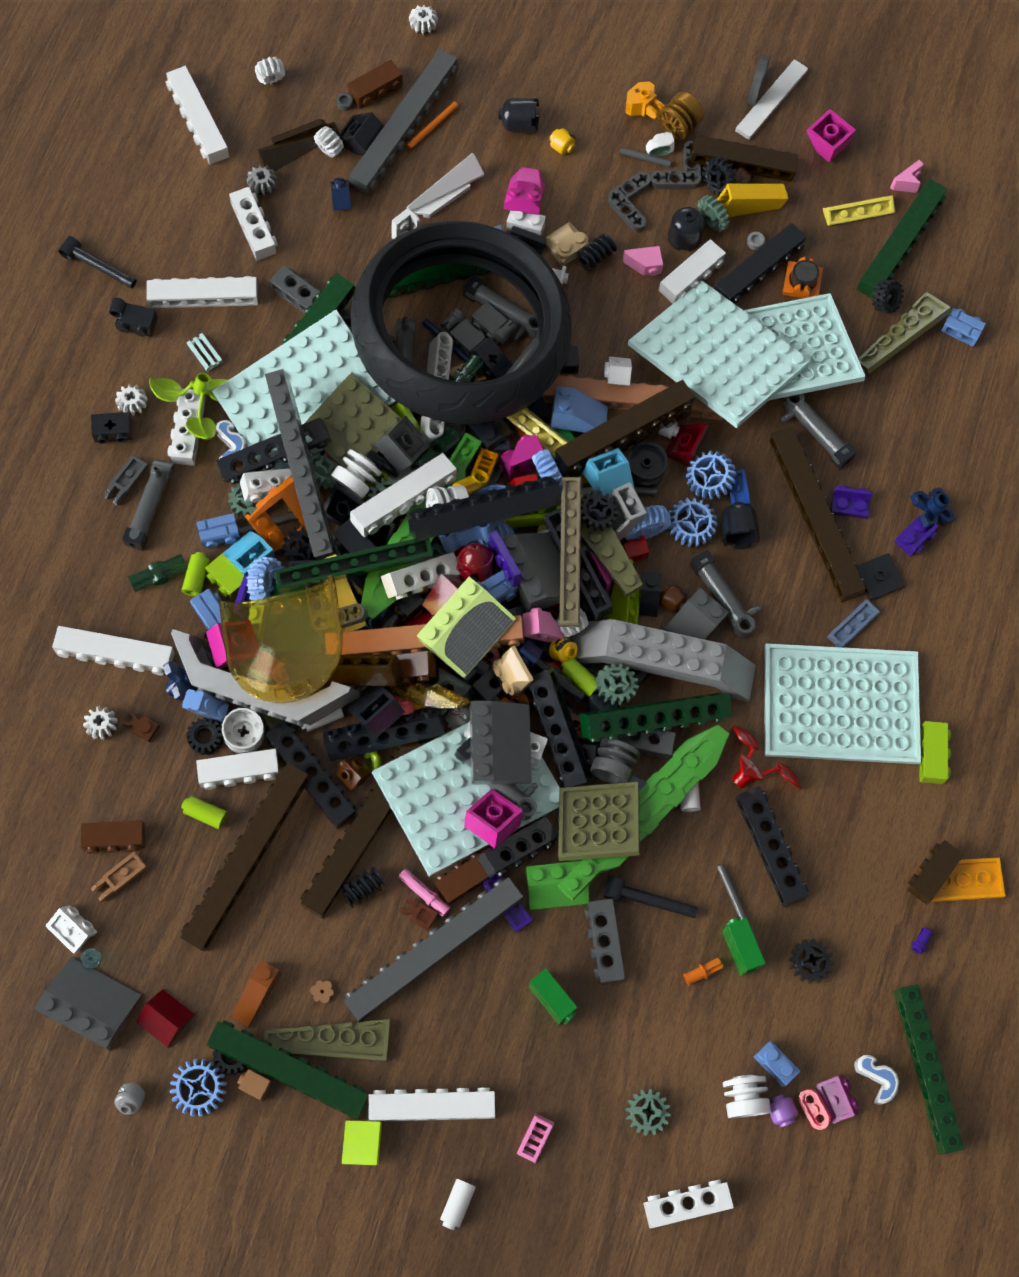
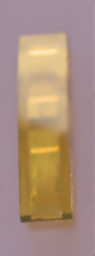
(431, 696)

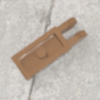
(120, 875)

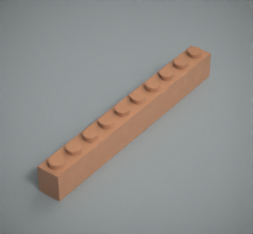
(621, 396)
(405, 640)

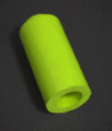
(195, 574)
(580, 676)
(204, 812)

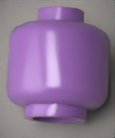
(783, 1111)

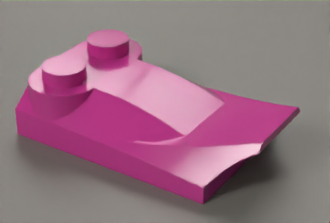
(525, 191)

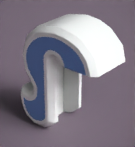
(227, 433)
(881, 1074)

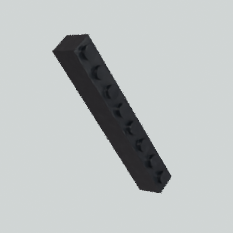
(483, 508)

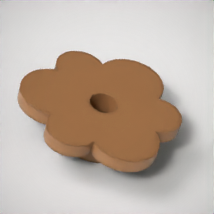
(326, 987)

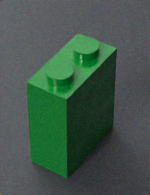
(743, 946)
(553, 997)

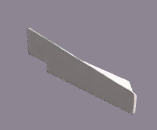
(448, 188)

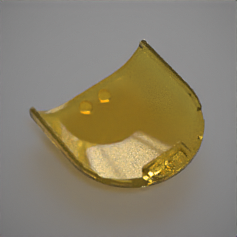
(284, 643)

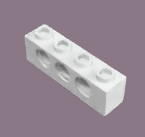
(260, 247)
(395, 584)
(721, 1202)

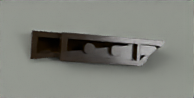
(292, 144)

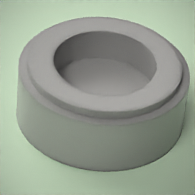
(755, 240)

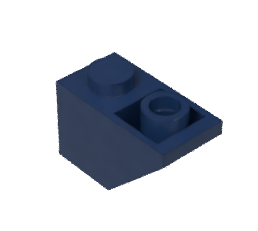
(340, 194)
(530, 653)

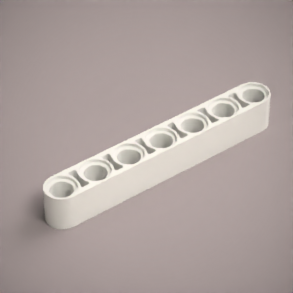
(438, 365)

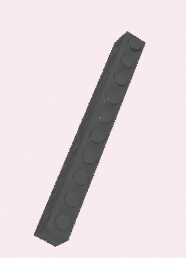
(403, 122)
(300, 464)
(433, 949)

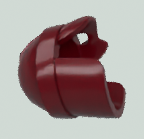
(476, 559)

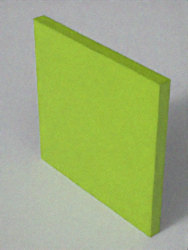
(361, 1142)

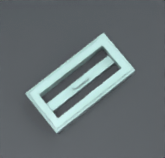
(197, 341)

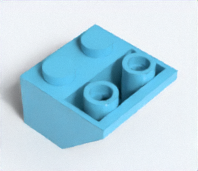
(608, 471)
(246, 550)

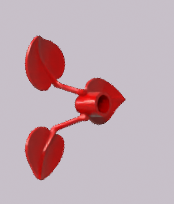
(750, 772)

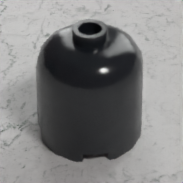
(520, 115)
(686, 229)
(740, 526)

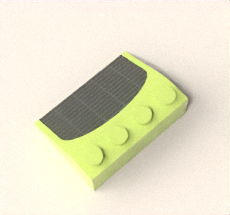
(466, 627)

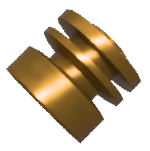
(681, 115)

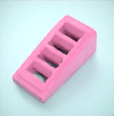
(544, 1121)

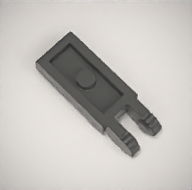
(126, 479)

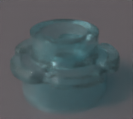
(85, 958)

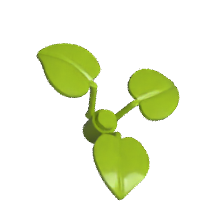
(169, 390)

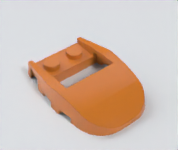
(264, 524)

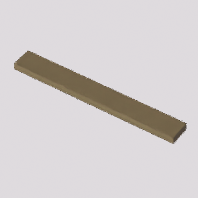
(570, 552)

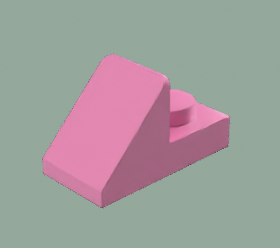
(907, 180)

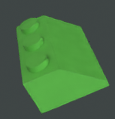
(543, 886)

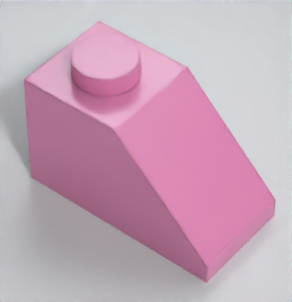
(644, 260)
(541, 626)

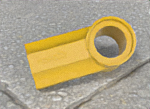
(474, 482)

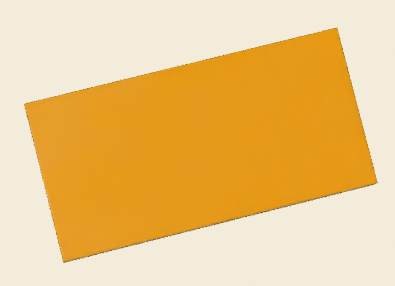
(973, 880)

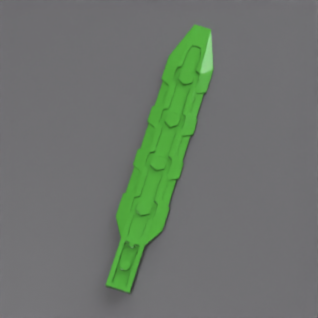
(374, 593)
(657, 798)

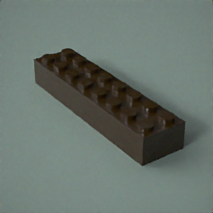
(626, 428)

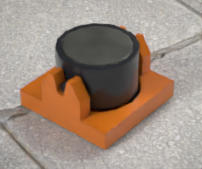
(803, 276)

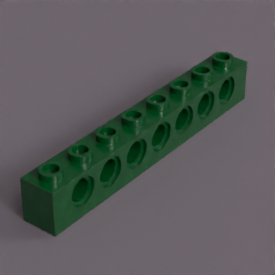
(592, 721)
(928, 1070)

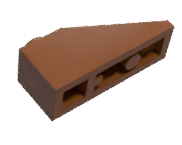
(255, 993)

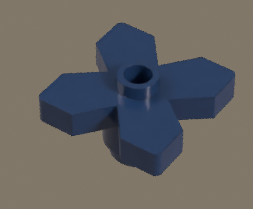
(934, 507)
(178, 682)

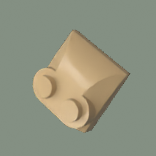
(566, 243)
(512, 672)

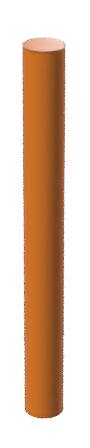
(432, 125)

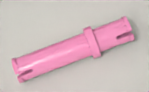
(431, 898)

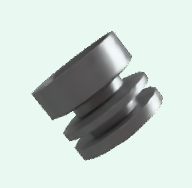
(614, 761)

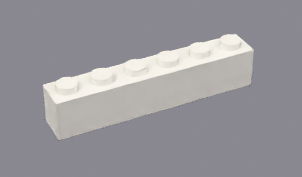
(197, 115)
(202, 292)
(402, 495)
(112, 650)
(431, 1106)

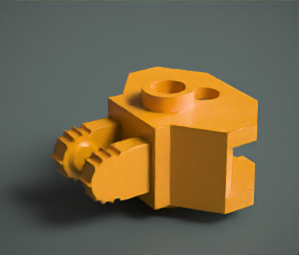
(643, 102)

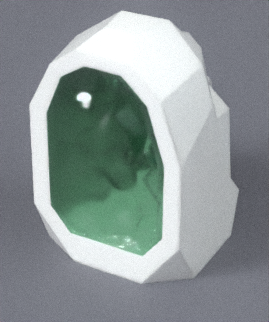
(661, 144)

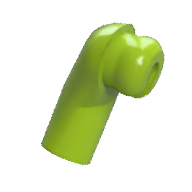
(375, 759)

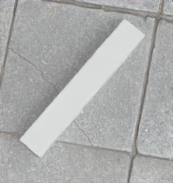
(771, 99)

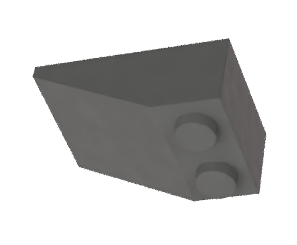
(698, 617)

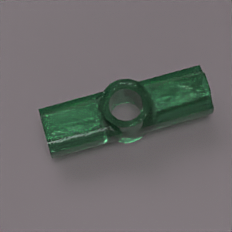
(469, 370)
(443, 445)
(158, 573)

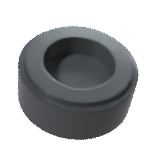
(344, 101)

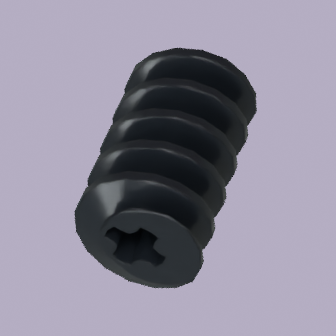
(596, 251)
(362, 886)

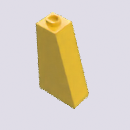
(752, 198)

